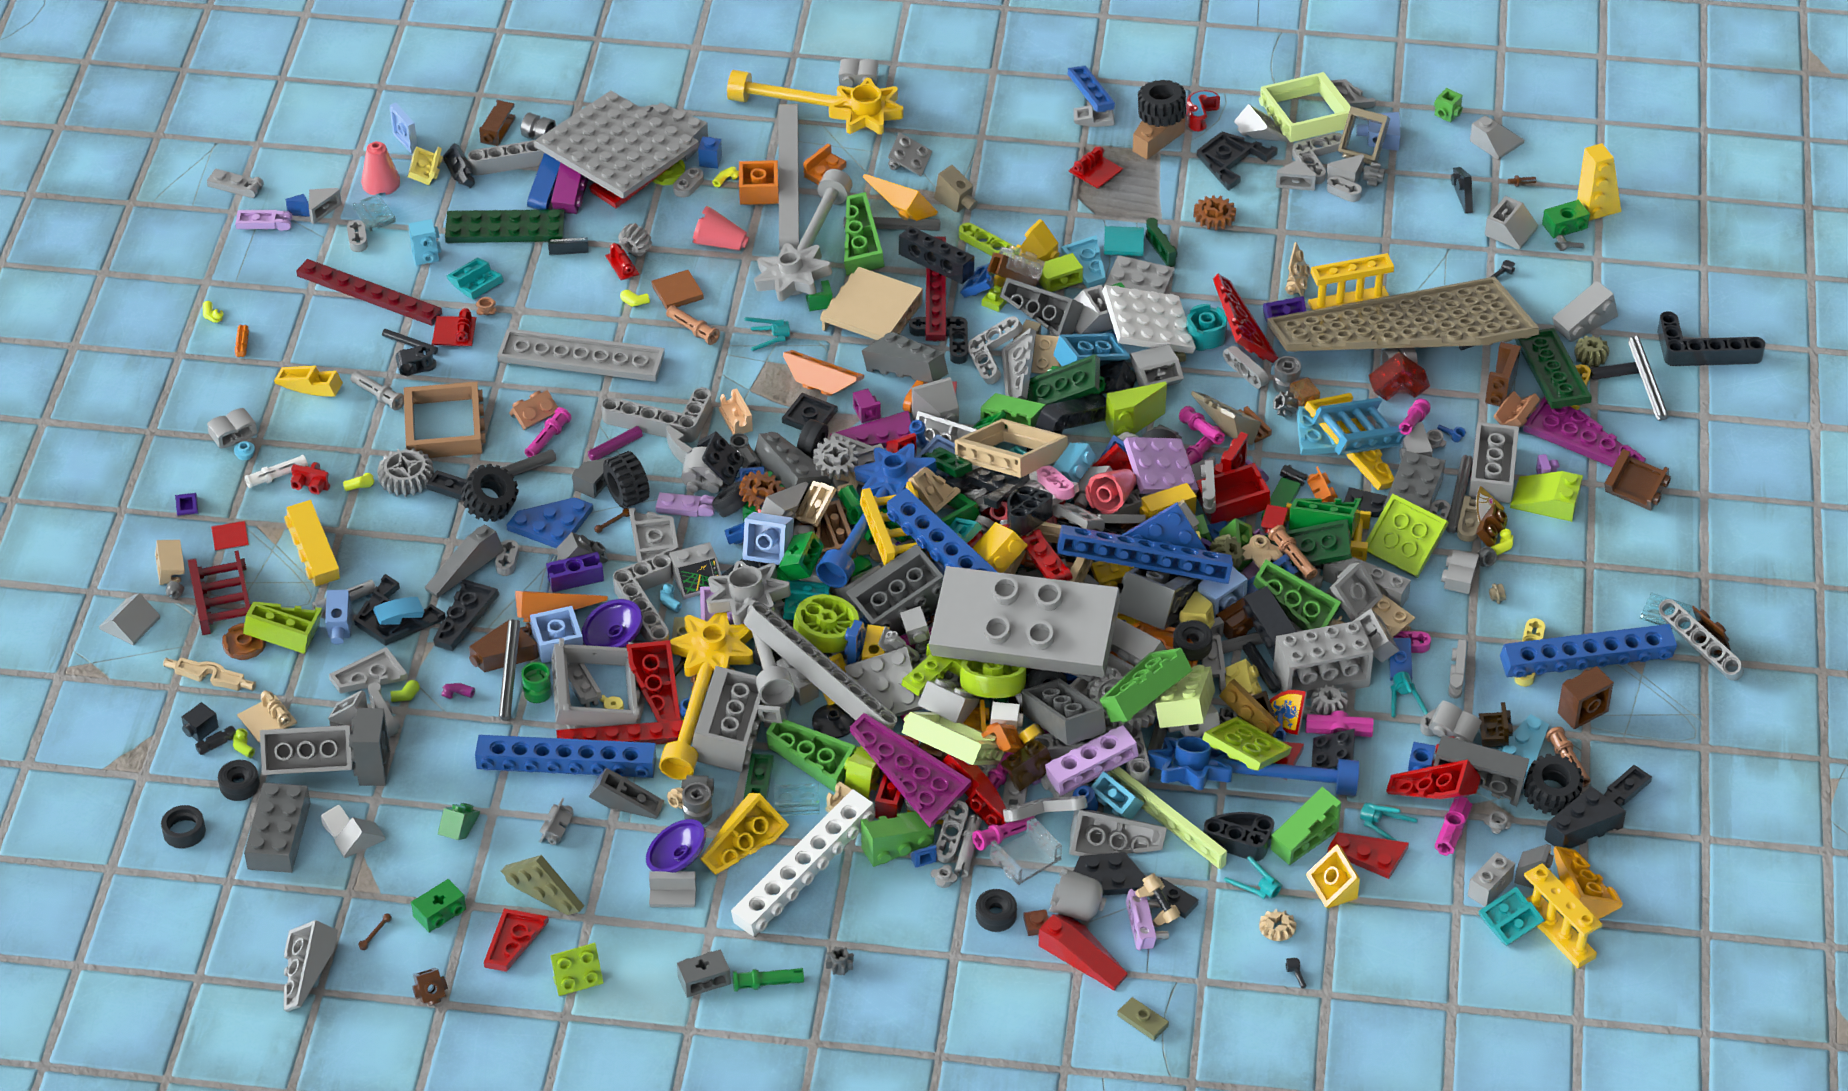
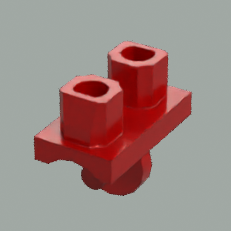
(310, 476)

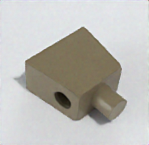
(954, 190)

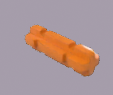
(241, 340)

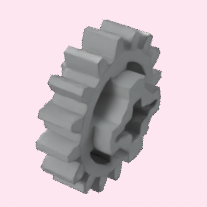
(835, 457)

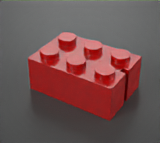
(1237, 494)

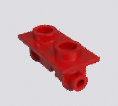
(621, 262)

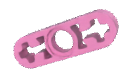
(1055, 482)

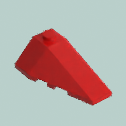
(1436, 782)

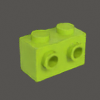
(1061, 273)

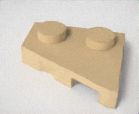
(932, 489)

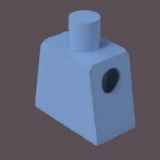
(1372, 131)
(338, 621)

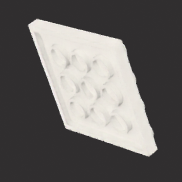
(1148, 318)

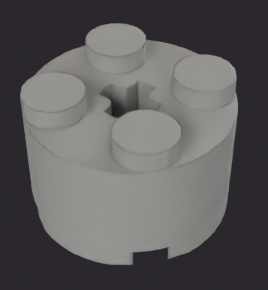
(697, 474)

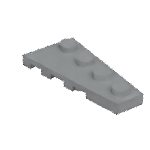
(1017, 364)

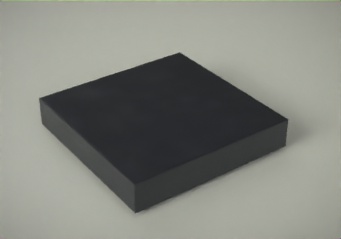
(807, 408)

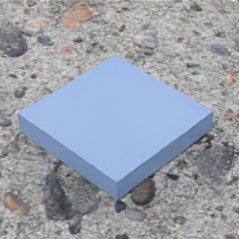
(403, 128)

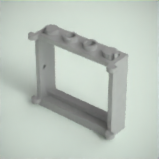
(585, 716)

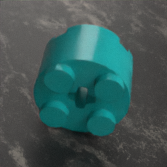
(1207, 326)

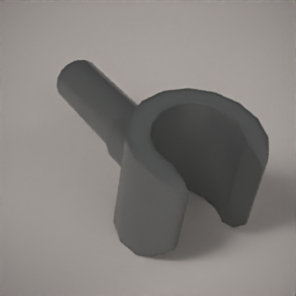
(1562, 244)

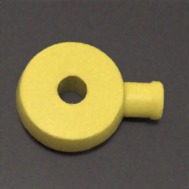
(612, 702)

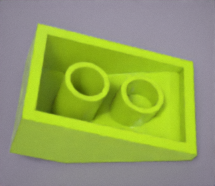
(1135, 408)
(1548, 494)

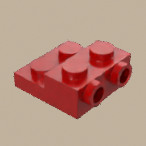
(1235, 456)

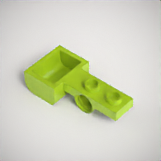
(929, 670)

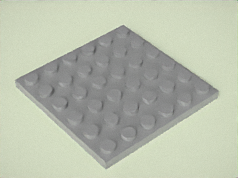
(616, 144)

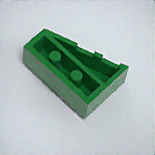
(1312, 511)

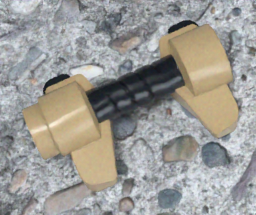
(1153, 887)

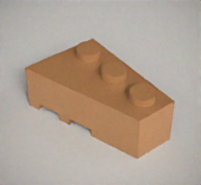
(1151, 139)
(833, 528)

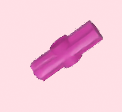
(1338, 722)
(1453, 826)

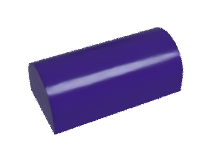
(1284, 307)

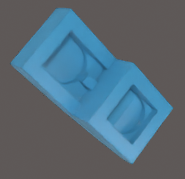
(394, 610)

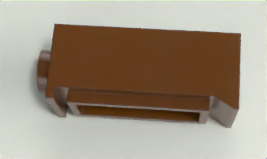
(497, 123)
(998, 267)

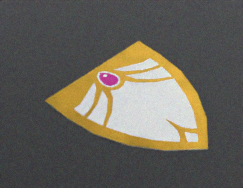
(1484, 502)

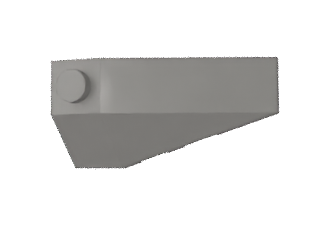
(943, 427)

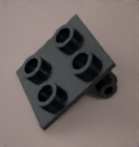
(1331, 747)

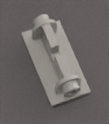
(891, 641)
(559, 815)

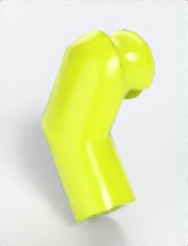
(723, 175)
(633, 299)
(211, 315)
(364, 481)
(1506, 542)

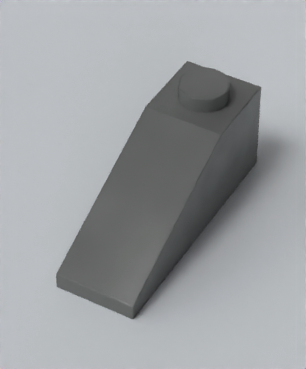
(623, 795)

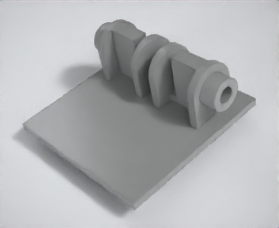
(908, 154)

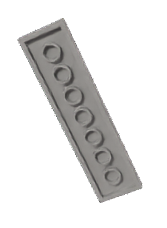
(581, 355)

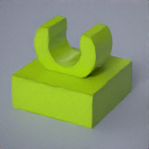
(993, 300)

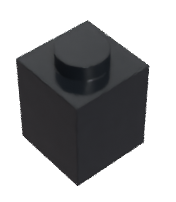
(199, 722)

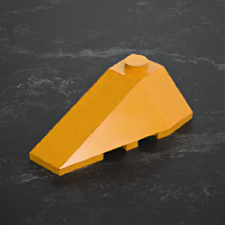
(906, 201)
(1585, 884)

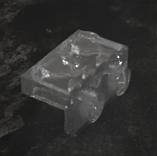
(1022, 263)

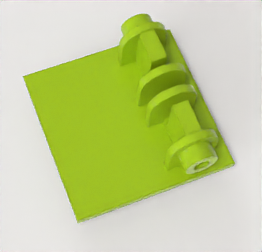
(576, 969)

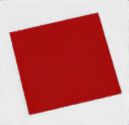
(229, 535)

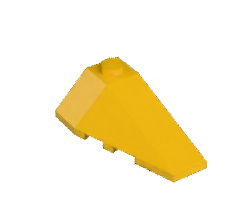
(1039, 242)
(746, 830)

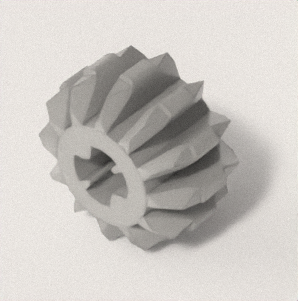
(635, 239)
(1329, 700)

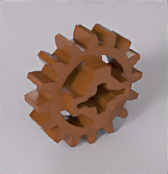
(1214, 212)
(761, 487)

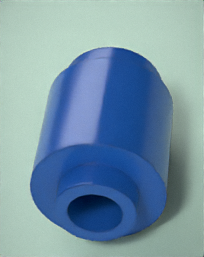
(1090, 796)

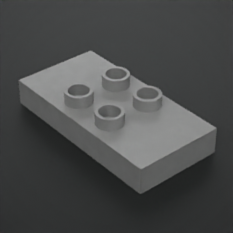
(1025, 621)

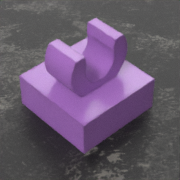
(1546, 466)

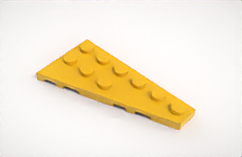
(1367, 461)

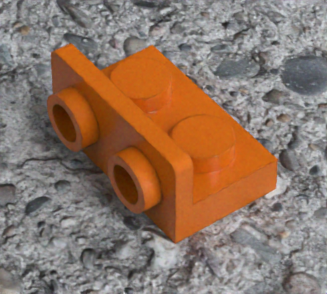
(820, 163)
(1005, 737)

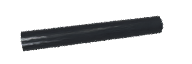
(405, 339)

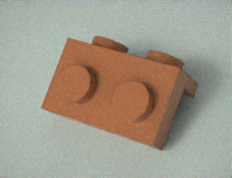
(534, 410)
(1516, 410)

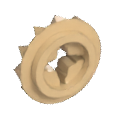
(1281, 932)

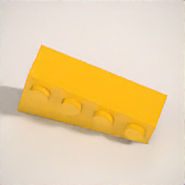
(1598, 183)
(311, 543)

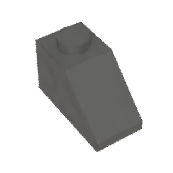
(589, 478)

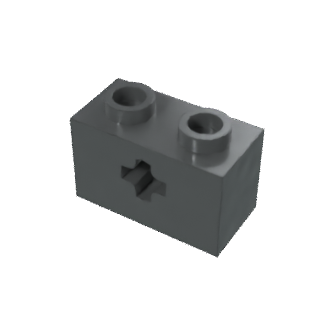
(703, 973)

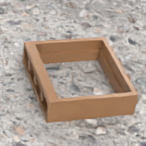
(443, 393)

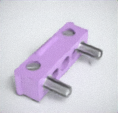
(1141, 921)

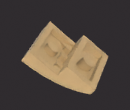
(815, 503)

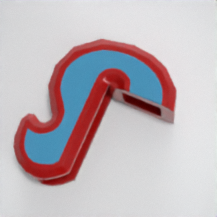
(1197, 105)

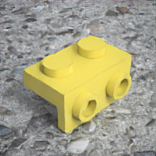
(424, 165)
(1245, 675)

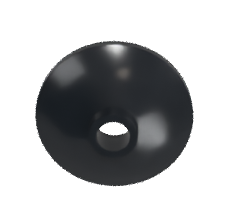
(832, 721)

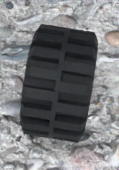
(1162, 103)
(493, 479)
(626, 479)
(1557, 770)

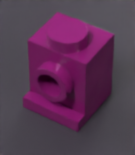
(866, 406)

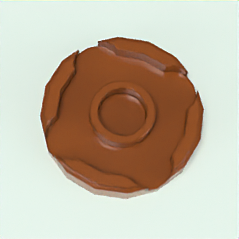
(241, 645)

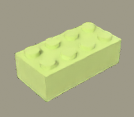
(1187, 699)

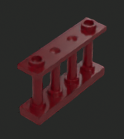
(201, 588)

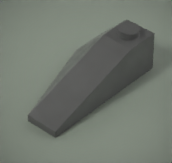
(470, 556)

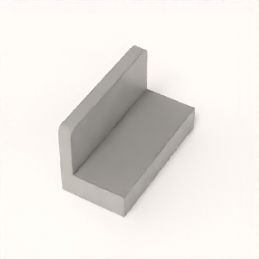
(672, 889)

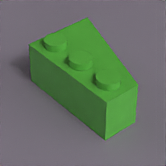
(1016, 409)
(1307, 827)
(894, 837)

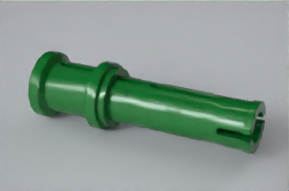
(756, 979)

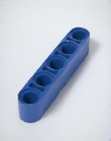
(544, 183)

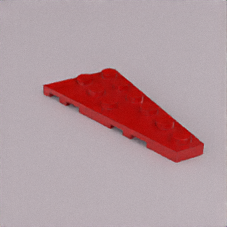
(1241, 321)

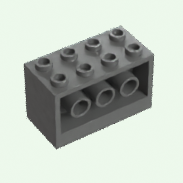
(898, 587)
(1155, 596)

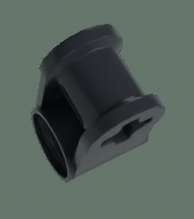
(414, 361)

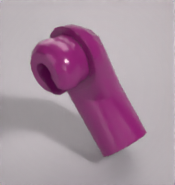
(459, 688)

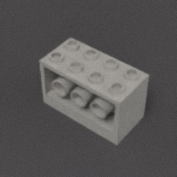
(1324, 656)
(728, 720)

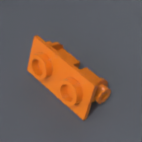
(1320, 482)

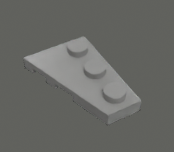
(376, 667)

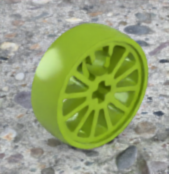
(819, 624)
(992, 679)

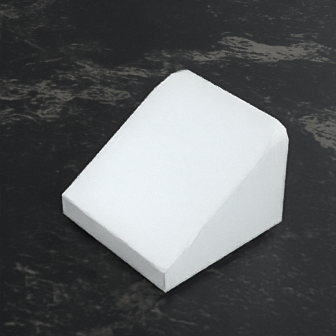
(334, 820)

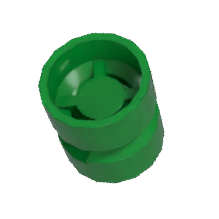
(536, 682)

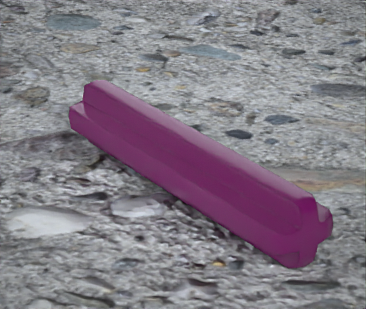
(615, 443)

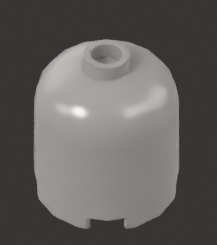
(1077, 896)

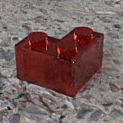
(1397, 375)

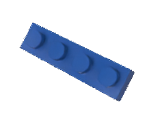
(1091, 88)

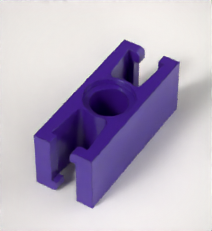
(575, 572)

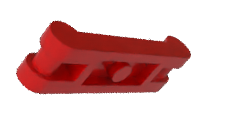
(1045, 557)

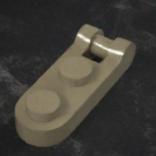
(1468, 520)

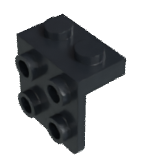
(1117, 377)
(721, 457)

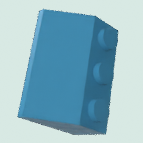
(1079, 346)

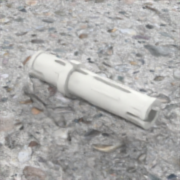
(267, 474)

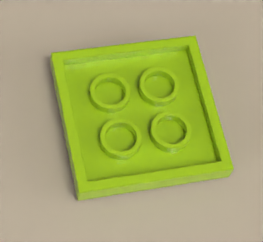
(1405, 535)
(1246, 743)

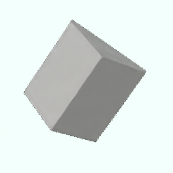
(131, 619)

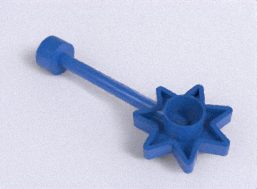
(885, 478)
(1195, 762)

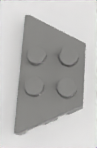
(652, 534)

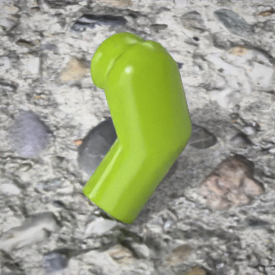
(407, 693)
(240, 743)

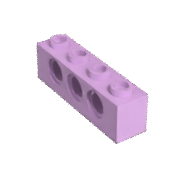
(1091, 760)

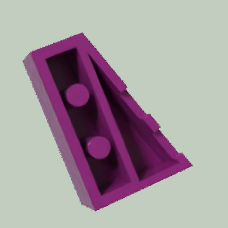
(569, 189)

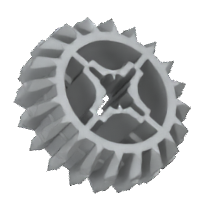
(405, 472)

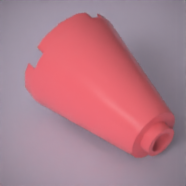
(379, 170)
(719, 231)
(1110, 490)

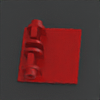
(1095, 168)
(454, 329)

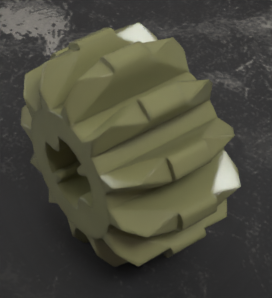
(1591, 351)
(1228, 545)

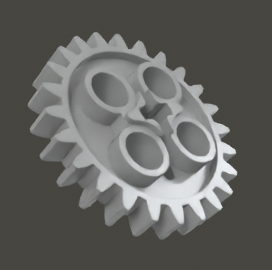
(1141, 718)

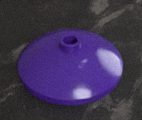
(612, 624)
(676, 846)

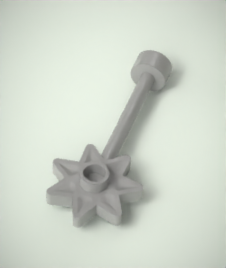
(798, 268)
(736, 594)

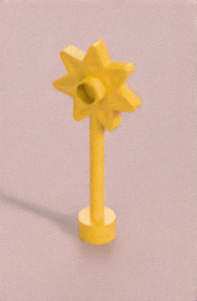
(859, 106)
(704, 647)

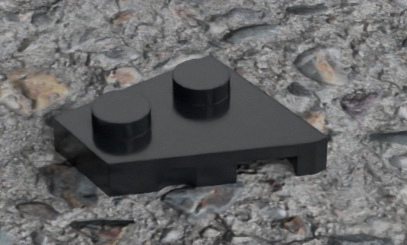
(1463, 186)

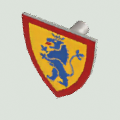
(1291, 705)

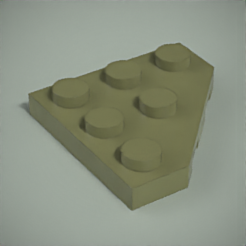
(542, 882)

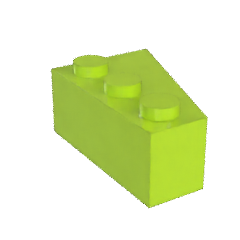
(281, 625)
(862, 772)

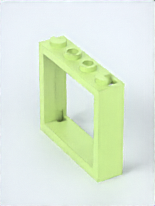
(1301, 87)
(952, 738)

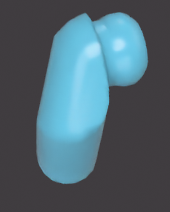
(667, 598)

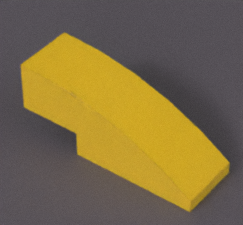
(309, 380)

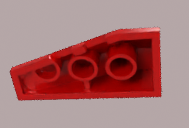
(656, 677)
(1079, 948)

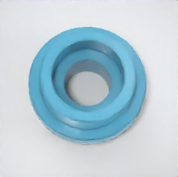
(244, 450)

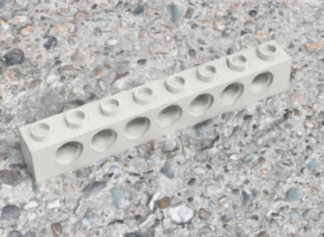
(792, 865)

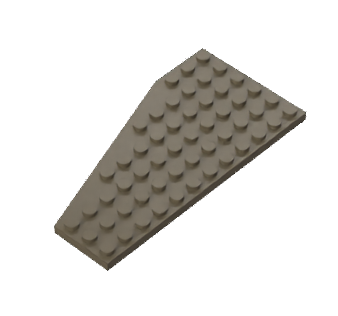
(1432, 317)

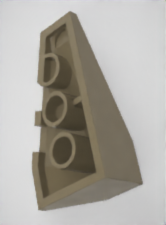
(1227, 418)

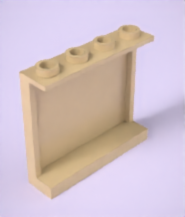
(873, 305)

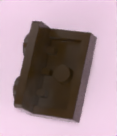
(1496, 727)
(1027, 764)

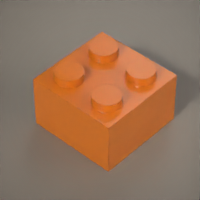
(758, 182)

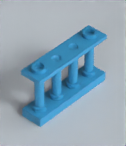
(1359, 440)

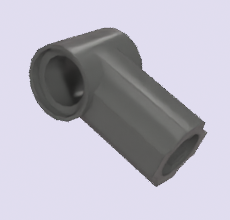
(740, 443)

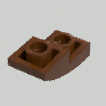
(1491, 525)

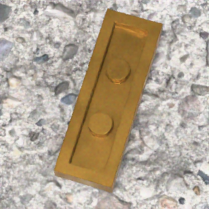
(1248, 708)

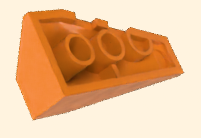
(538, 602)

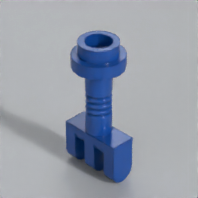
(919, 428)

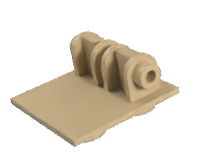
(1298, 273)
(1043, 354)
(1393, 615)
(266, 715)

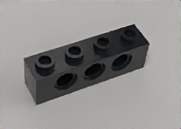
(936, 255)

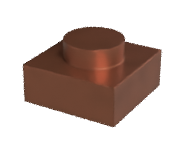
(1034, 920)

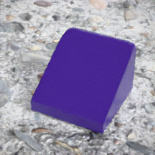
(186, 504)

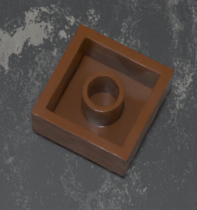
(1585, 697)

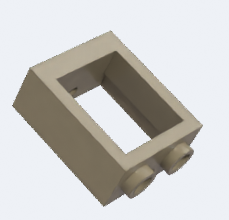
(1368, 116)

